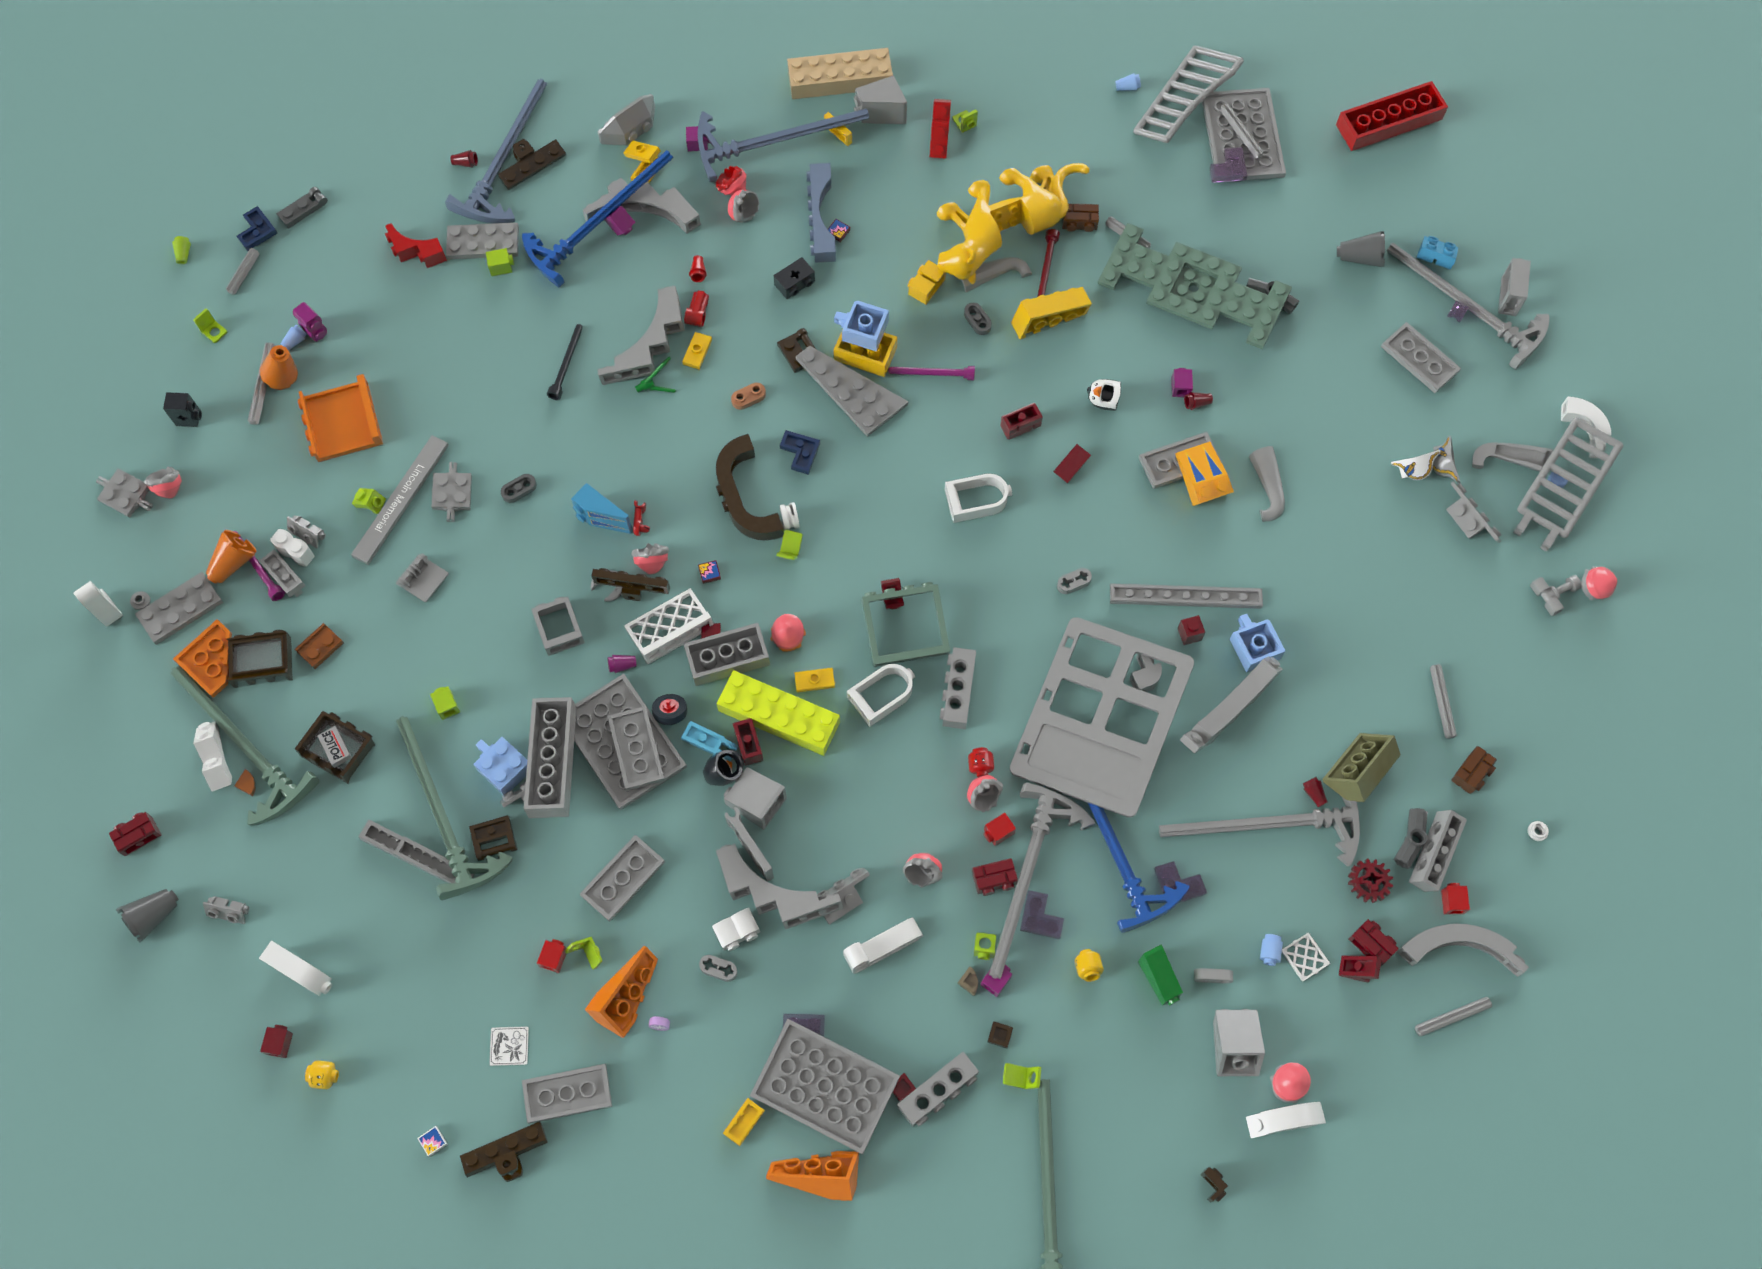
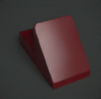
(1360, 967)

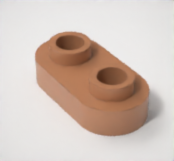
(749, 396)

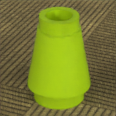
(181, 249)

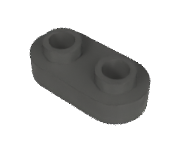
(977, 320)
(518, 487)

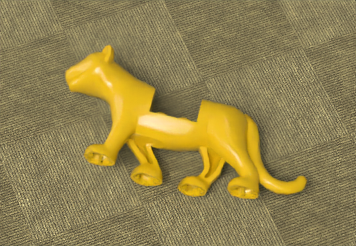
(1035, 210)

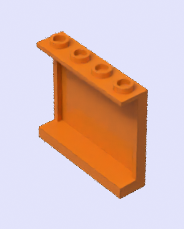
(340, 420)

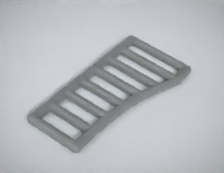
(1192, 104)

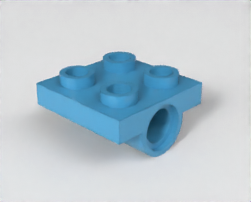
(1434, 249)

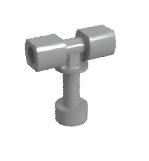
(1552, 594)

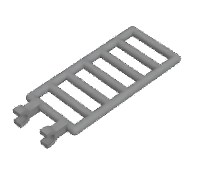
(1550, 466)

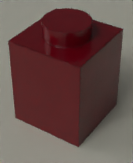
(1191, 630)
(276, 1041)

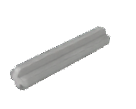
(1118, 227)
(242, 271)

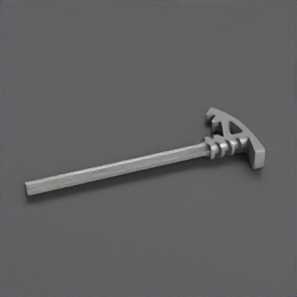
(1537, 327)
(1316, 818)
(1040, 828)

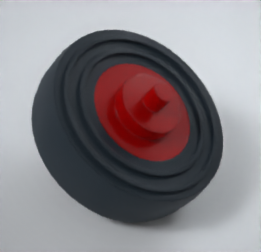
(669, 709)

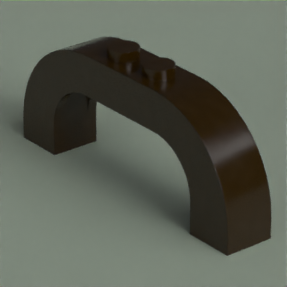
(754, 527)

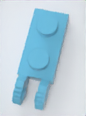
(706, 739)

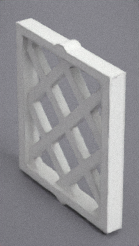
(1317, 950)

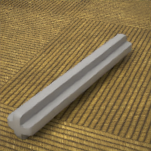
(1242, 131)
(1443, 701)
(1453, 1016)

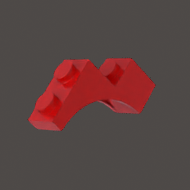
(940, 128)
(406, 248)

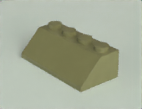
(1362, 766)

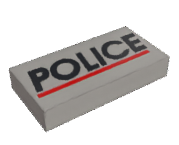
(334, 746)

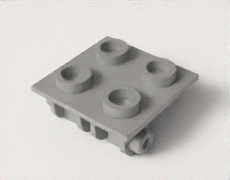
(422, 578)

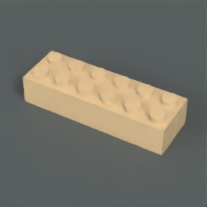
(837, 72)

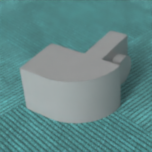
(1148, 675)

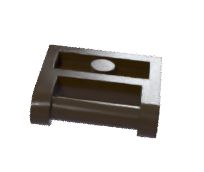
(790, 348)
(490, 832)

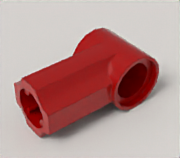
(696, 313)

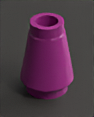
(621, 662)

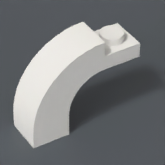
(1589, 413)
(1285, 1119)

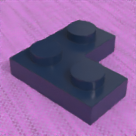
(259, 230)
(804, 449)

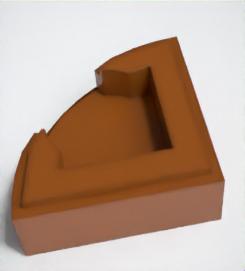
(246, 783)

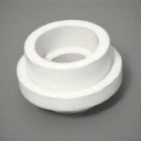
(1541, 827)

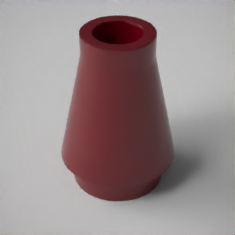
(465, 159)
(1197, 400)
(1315, 791)

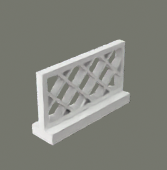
(662, 645)

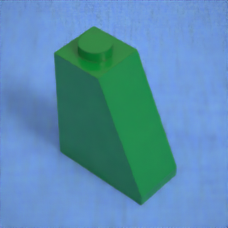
(1161, 975)

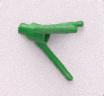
(648, 383)

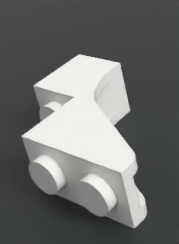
(209, 747)

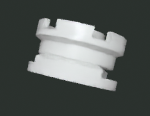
(789, 516)

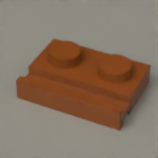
(319, 646)

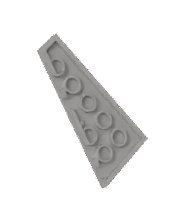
(856, 395)

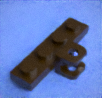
(530, 162)
(631, 584)
(504, 1152)

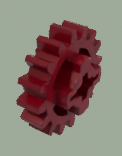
(1374, 873)

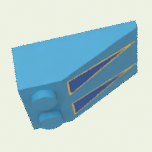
(599, 511)

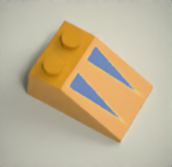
(1203, 473)

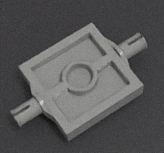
(451, 491)
(124, 493)

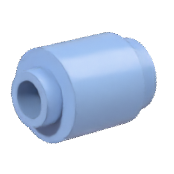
(1271, 949)

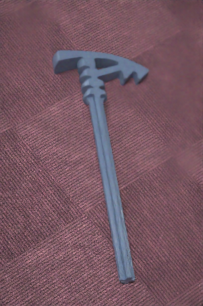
(718, 152)
(483, 188)

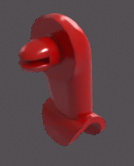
(638, 526)

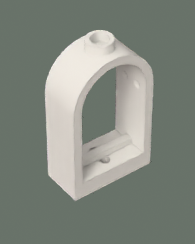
(956, 511)
(862, 706)
(296, 969)

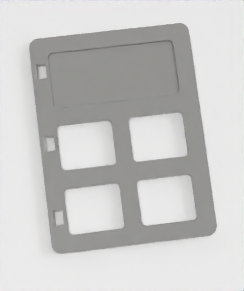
(1085, 757)

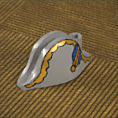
(1444, 463)

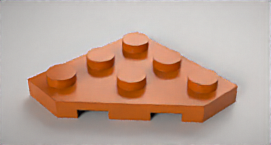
(207, 658)

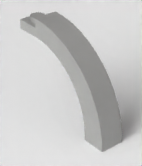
(1464, 935)

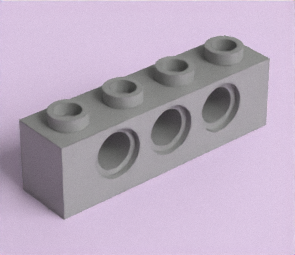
(958, 717)
(1437, 851)
(961, 1065)

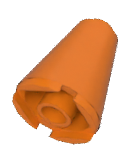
(278, 368)
(229, 556)

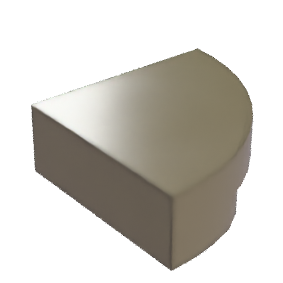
(969, 981)

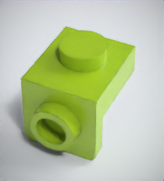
(369, 499)

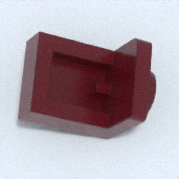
(896, 602)

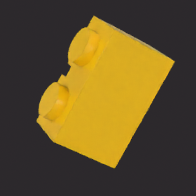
(926, 282)

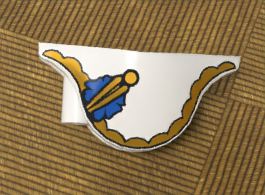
(1418, 467)

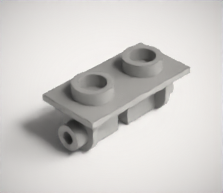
(299, 527)
(218, 908)

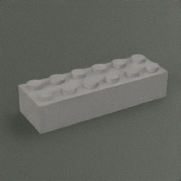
(550, 758)

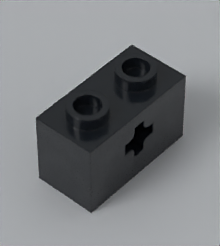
(794, 278)
(182, 409)

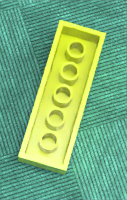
(778, 712)

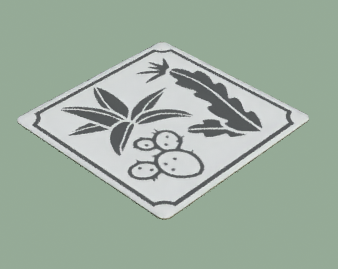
(509, 1046)

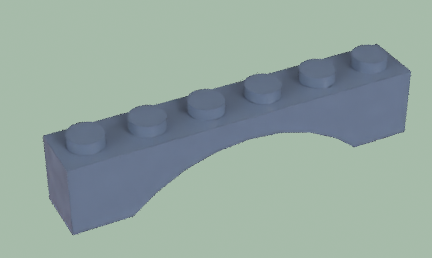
(824, 241)

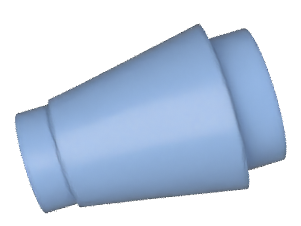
(1128, 83)
(293, 337)

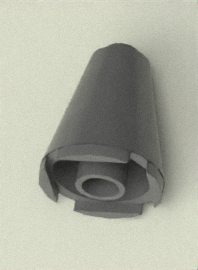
(1364, 250)
(148, 912)

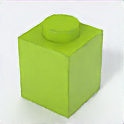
(499, 262)
(444, 702)

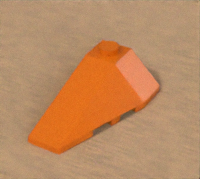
(619, 998)
(825, 1176)

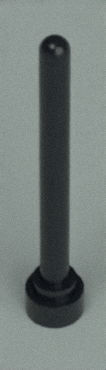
(555, 391)

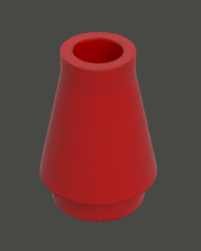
(697, 270)

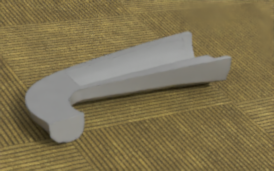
(995, 268)
(1523, 455)
(1267, 469)

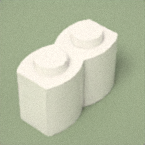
(292, 547)
(736, 929)

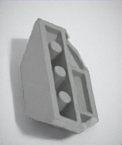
(629, 122)

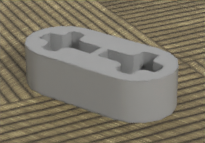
(1072, 577)
(720, 963)
(1213, 975)

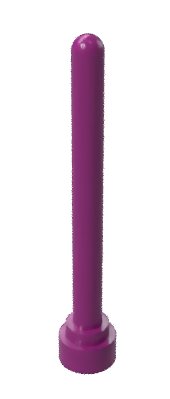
(967, 373)
(274, 591)

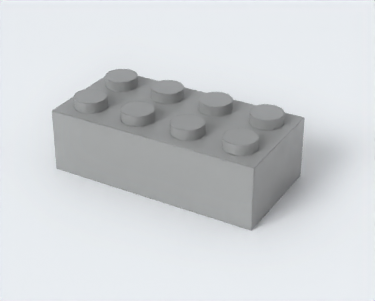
(720, 654)

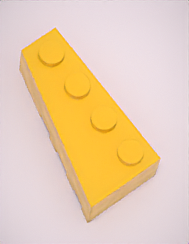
(1050, 310)

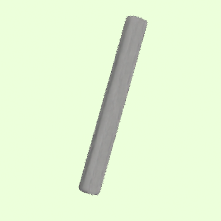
(259, 392)

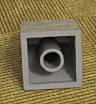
(883, 102)
(755, 797)
(1238, 1042)

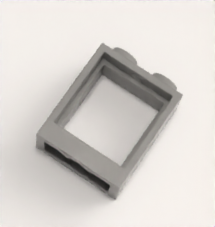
(1514, 287)
(565, 641)

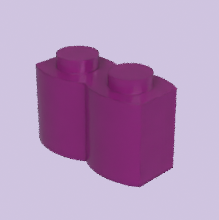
(310, 321)

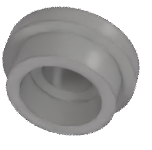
(143, 603)

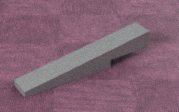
(407, 851)

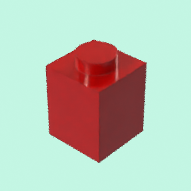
(999, 829)
(1455, 899)
(552, 955)

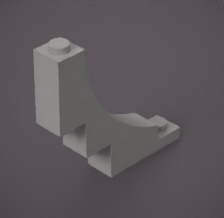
(639, 358)
(1232, 706)
(793, 906)

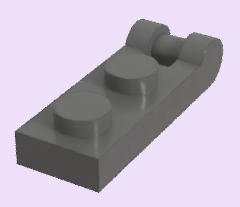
(302, 207)

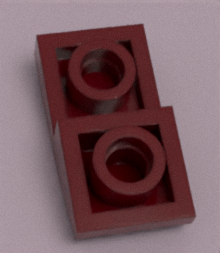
(1072, 463)

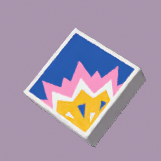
(432, 1141)

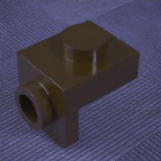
(1214, 1178)

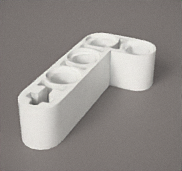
(98, 603)
(881, 946)

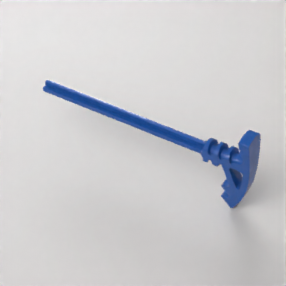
(534, 246)
(1131, 883)

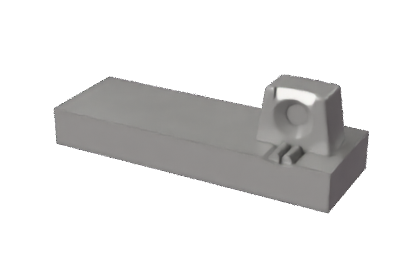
(282, 574)

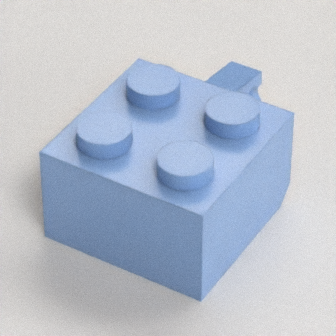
(863, 325)
(1256, 642)
(501, 765)

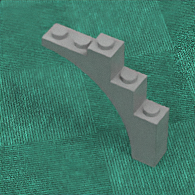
(668, 205)

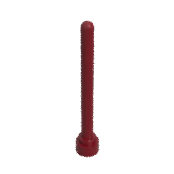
(1052, 237)

